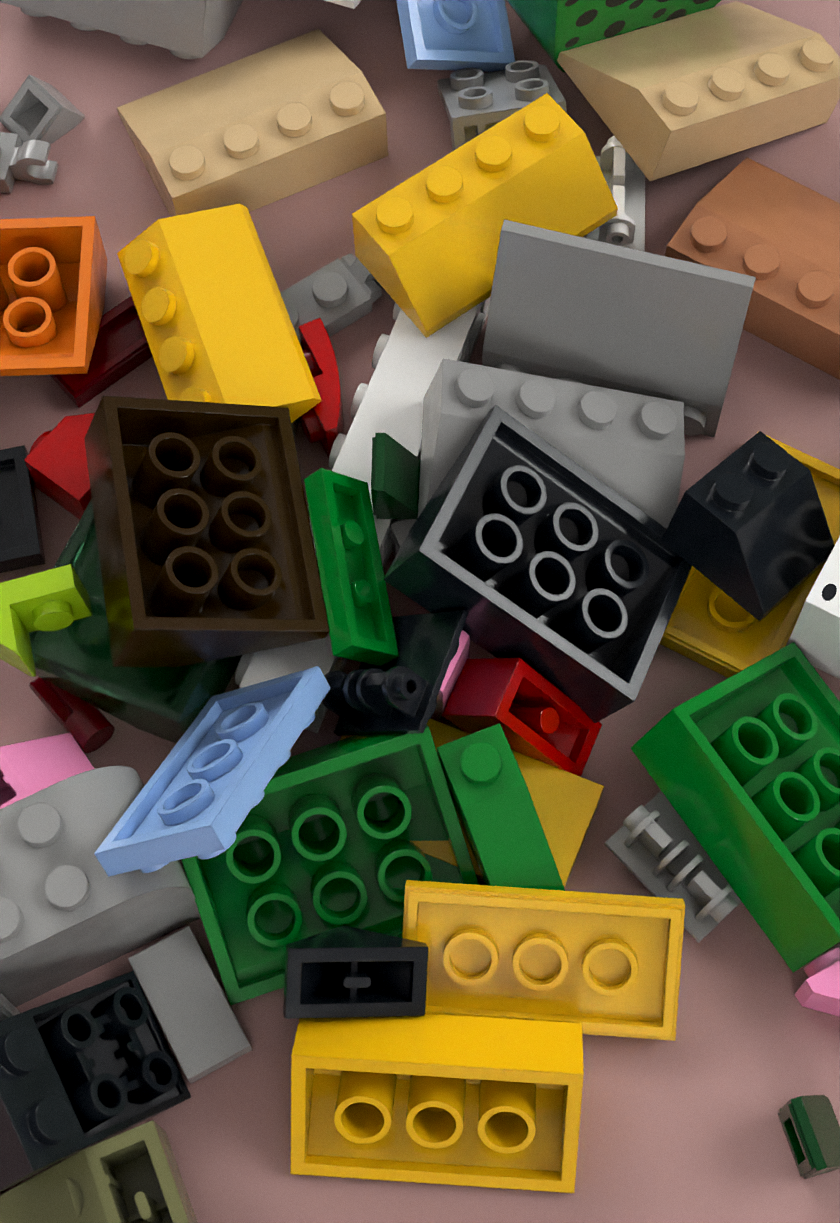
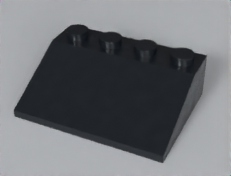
(544, 565)

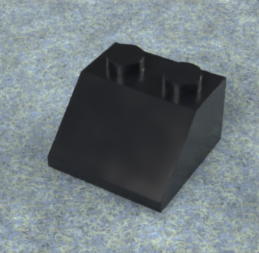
(753, 526)

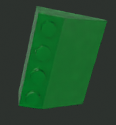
(761, 793)
(327, 854)

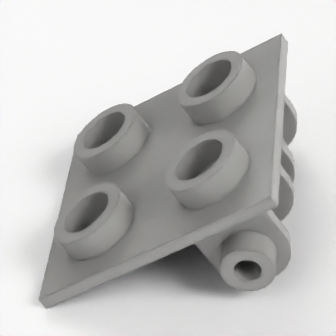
(673, 864)

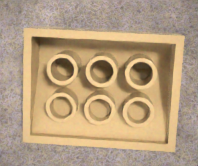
(706, 85)
(258, 127)

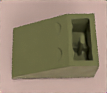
(109, 1182)

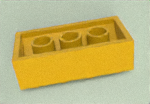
(441, 229)
(216, 313)
(438, 1100)

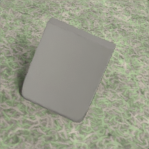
(40, 112)

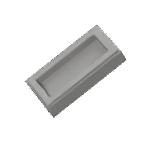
(190, 1004)

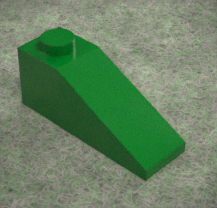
(497, 811)

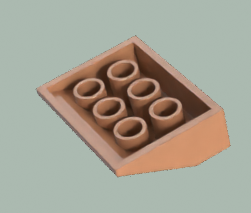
(785, 239)

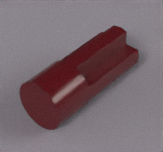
(76, 716)

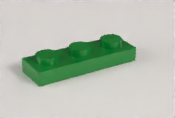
(350, 568)

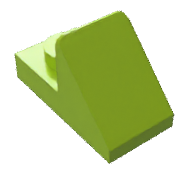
(34, 603)

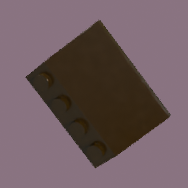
(201, 531)

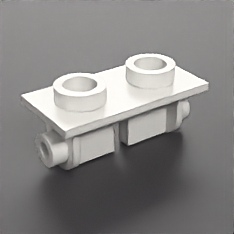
(628, 190)

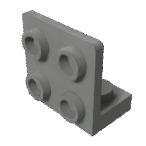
(482, 100)

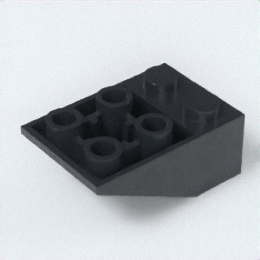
(80, 1075)

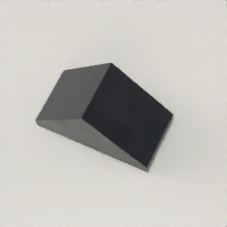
(355, 975)

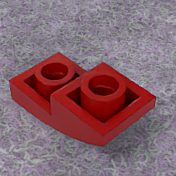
(326, 418)

